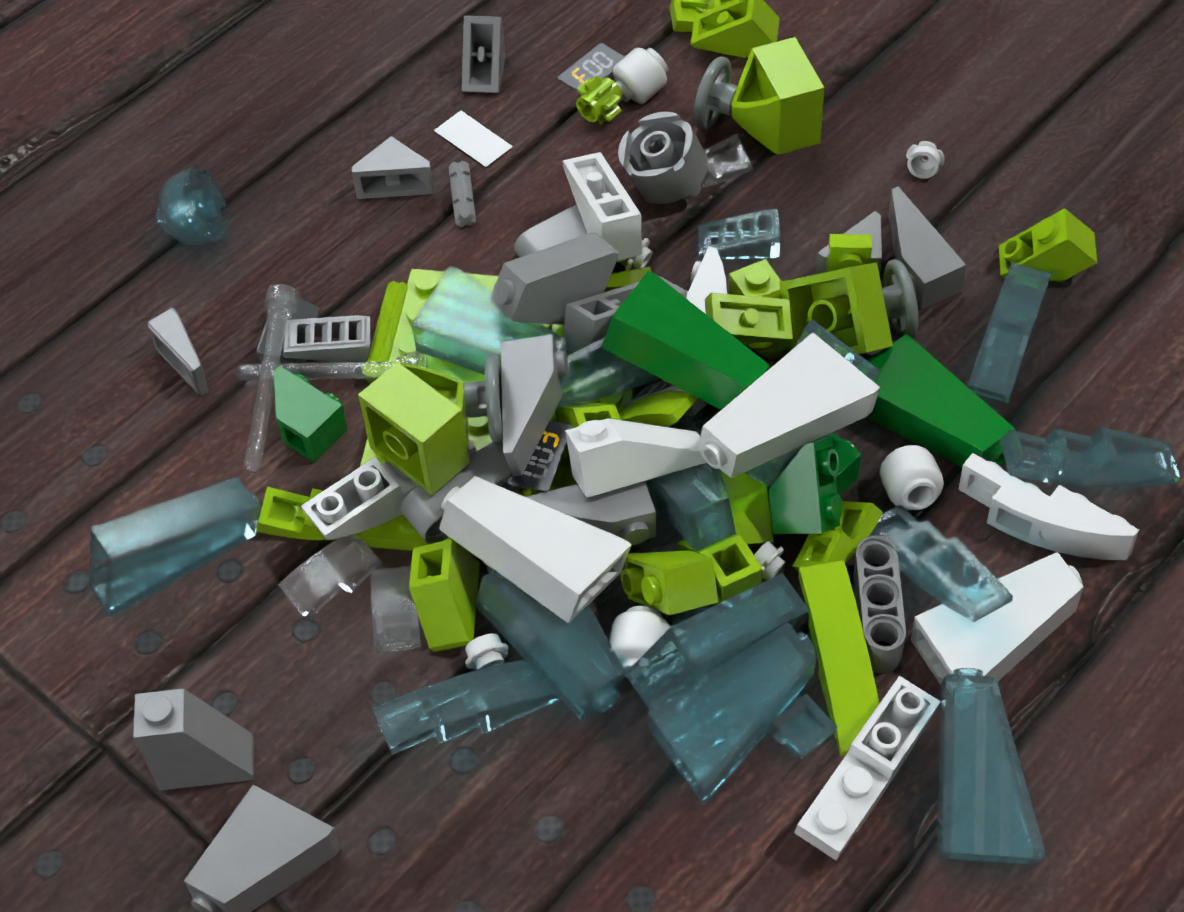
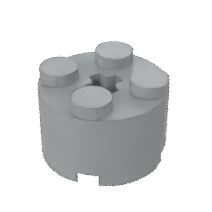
(663, 158)

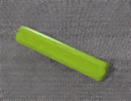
(387, 323)

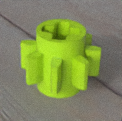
(599, 99)

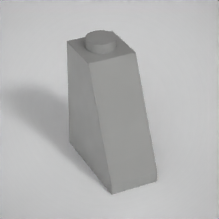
(545, 281)
(190, 741)
(259, 854)

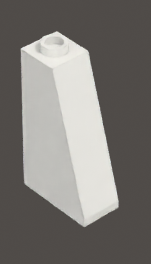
(788, 406)
(534, 546)
(1042, 600)

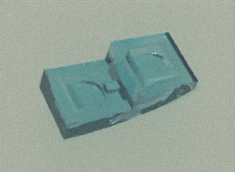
(802, 727)

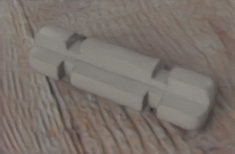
(462, 194)

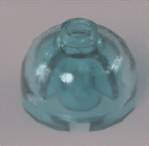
(191, 208)

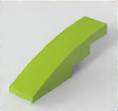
(840, 649)

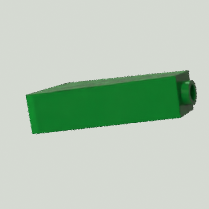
(681, 344)
(933, 406)

